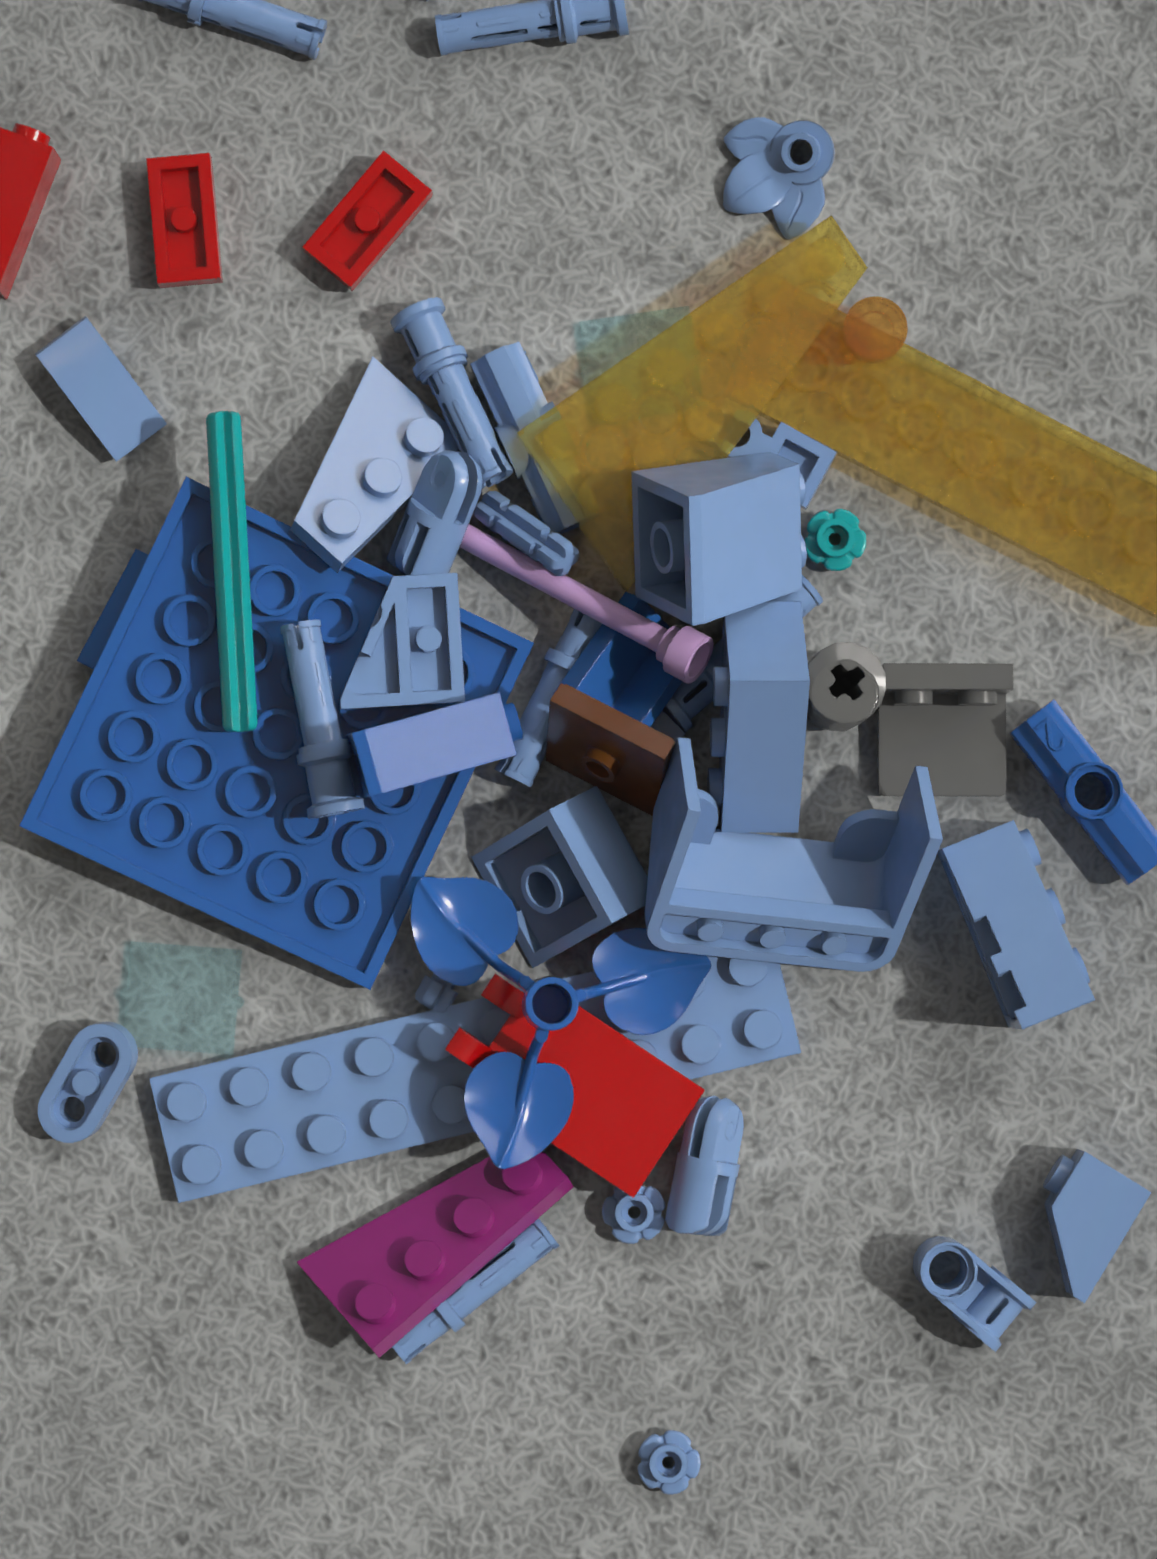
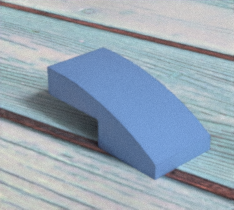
(101, 388)

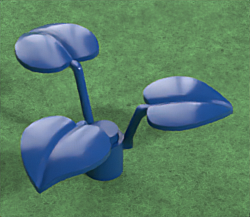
(516, 1101)

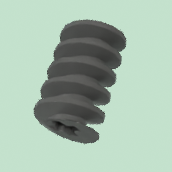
(860, 701)

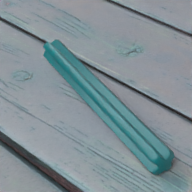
(231, 571)

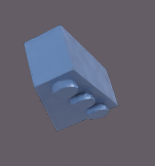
(1016, 925)

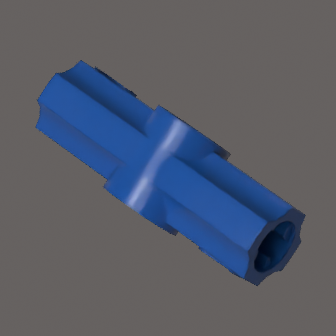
(1061, 759)

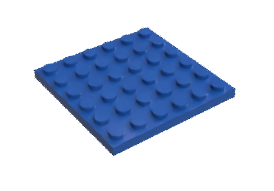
(222, 814)

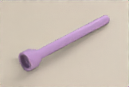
(681, 651)

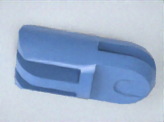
(437, 515)
(706, 1168)

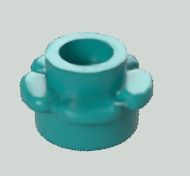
(835, 556)

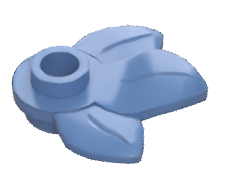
(770, 177)

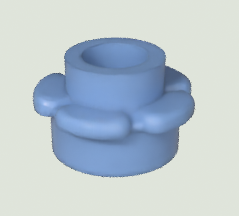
(630, 1229)
(658, 1447)

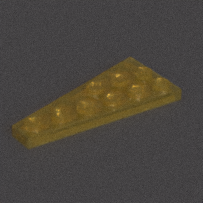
(689, 388)

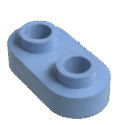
(88, 1079)

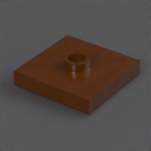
(607, 748)

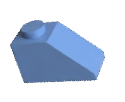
(1089, 1217)

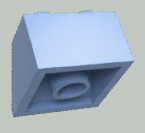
(566, 875)

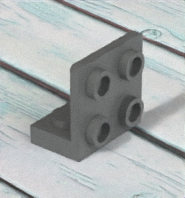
(944, 721)

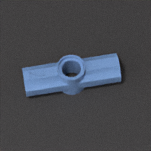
(516, 402)

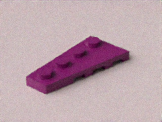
(425, 1249)

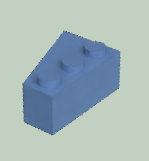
(761, 719)

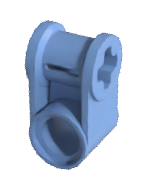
(978, 1294)

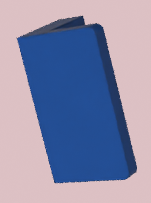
(624, 671)

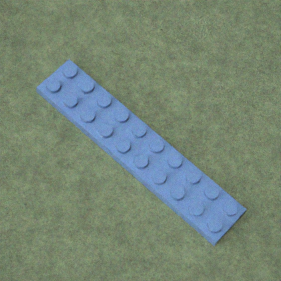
(401, 1088)

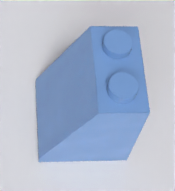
(718, 535)

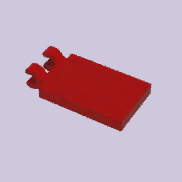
(623, 1095)

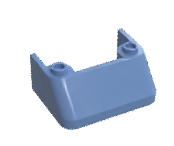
(786, 895)

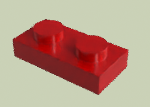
(184, 220)
(367, 220)

